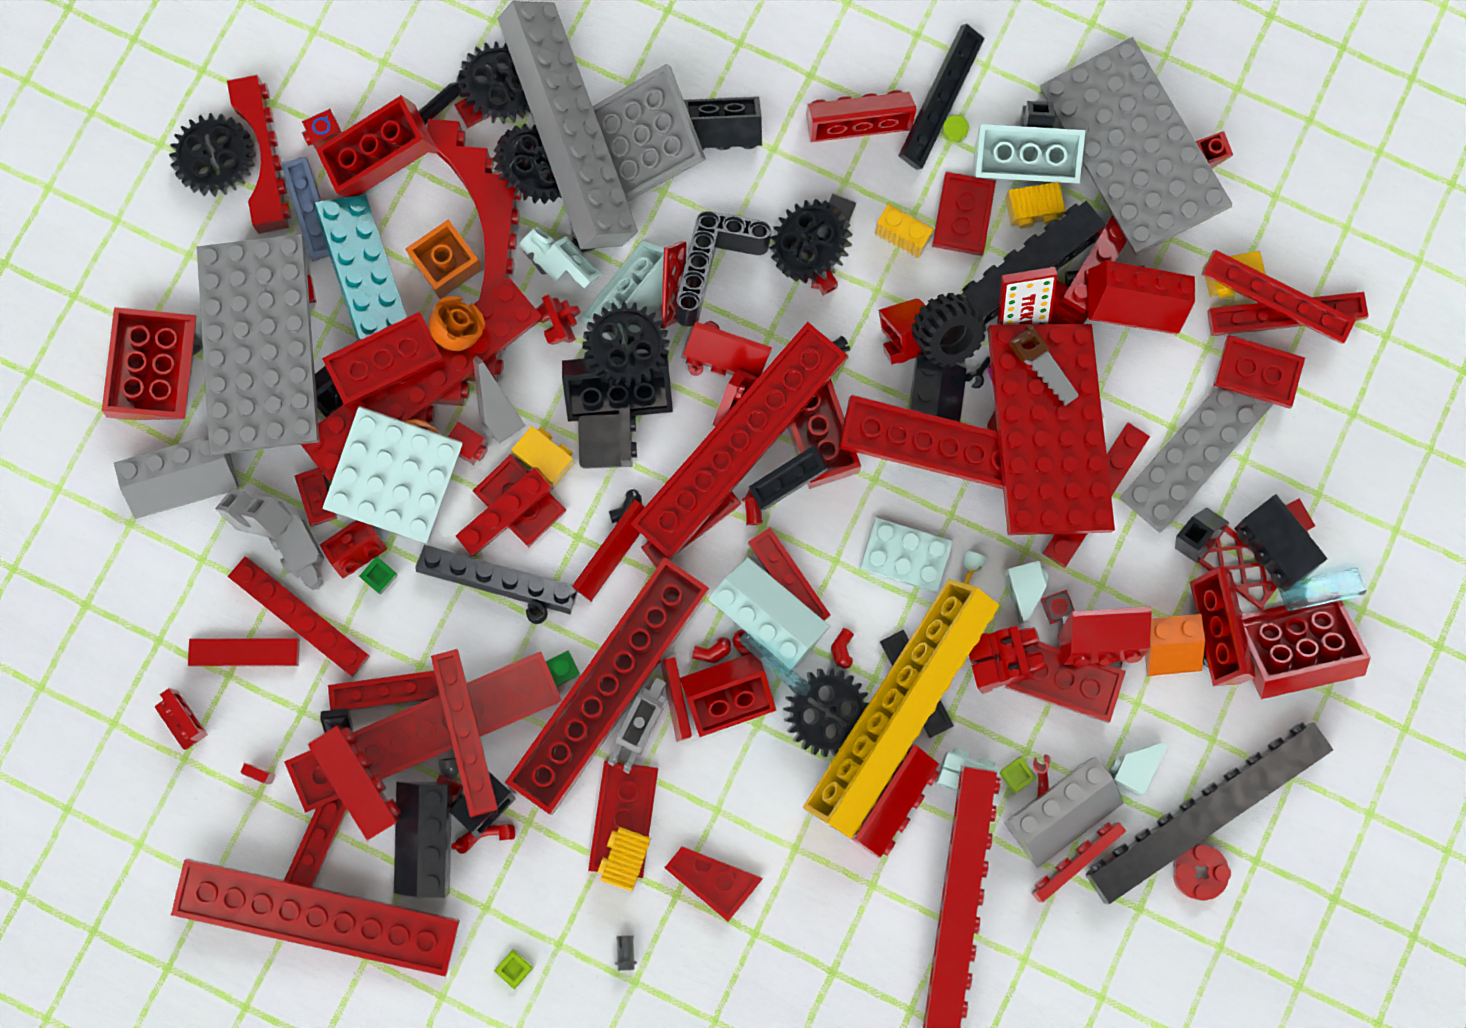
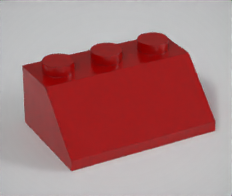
(723, 351)
(1105, 636)
(728, 694)

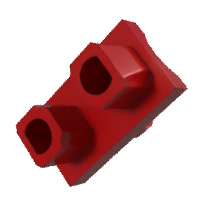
(562, 319)

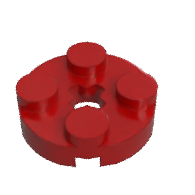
(1217, 873)

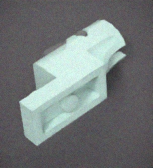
(558, 258)

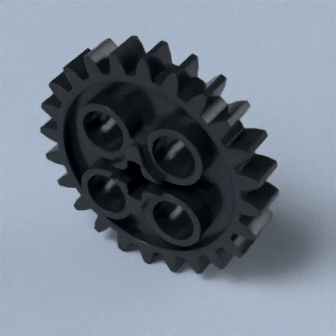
(480, 92)
(235, 146)
(525, 164)
(826, 252)
(602, 349)
(814, 733)

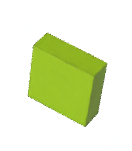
(1017, 775)
(513, 969)

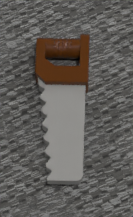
(1043, 364)

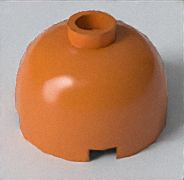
(455, 323)

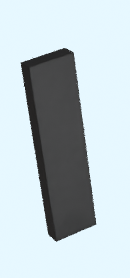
(939, 720)

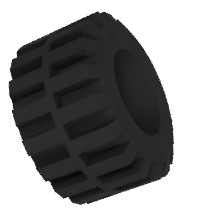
(937, 318)

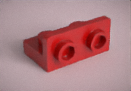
(735, 389)
(352, 547)
(180, 719)

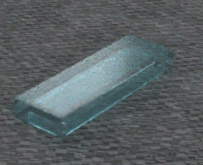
(1324, 589)
(787, 675)

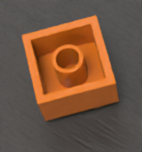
(444, 259)

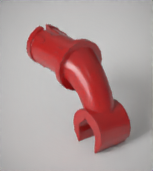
(753, 512)

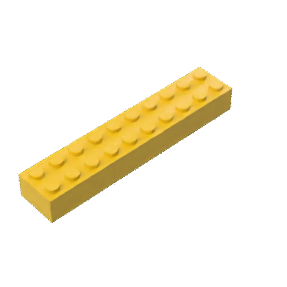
(901, 707)

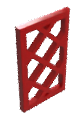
(667, 291)
(1242, 589)

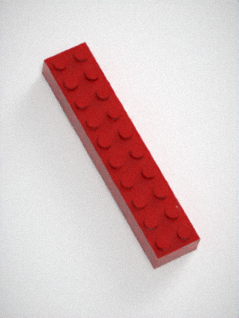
(607, 686)

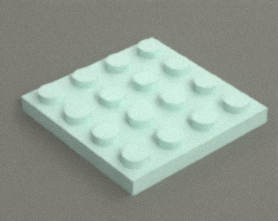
(392, 474)

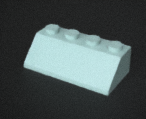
(1028, 153)
(636, 281)
(769, 613)

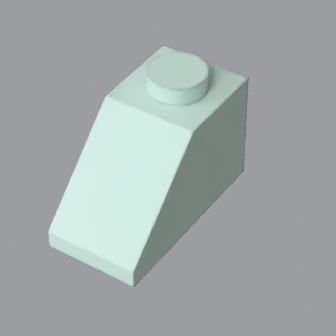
(1026, 587)
(1137, 768)

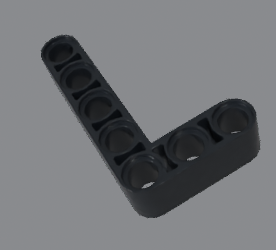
(712, 232)

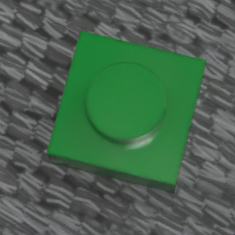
(378, 575)
(562, 668)

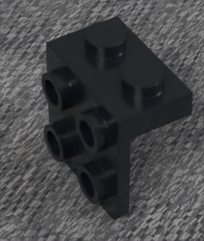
(607, 440)

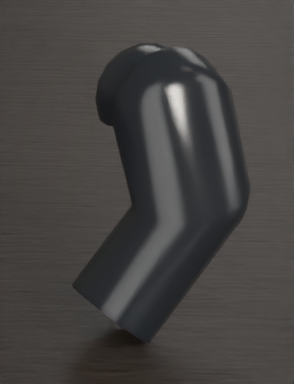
(631, 495)

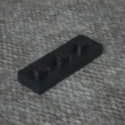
(789, 477)

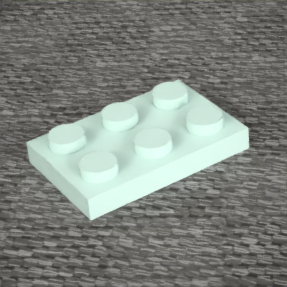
(906, 555)

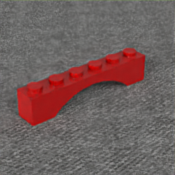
(267, 201)

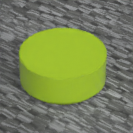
(955, 128)

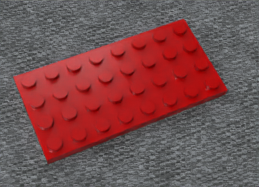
(1050, 451)

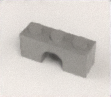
(257, 516)

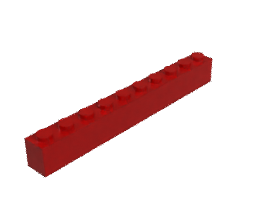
(961, 898)

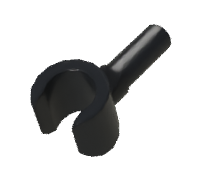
(978, 374)

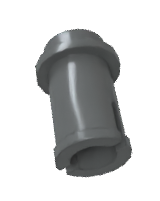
(625, 953)

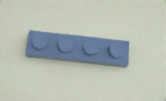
(304, 195)

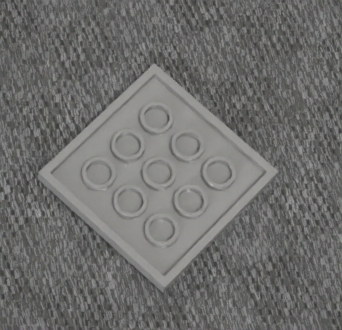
(648, 132)

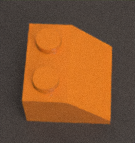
(1175, 645)

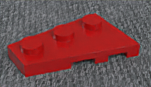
(713, 881)

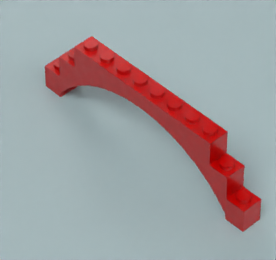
(497, 217)

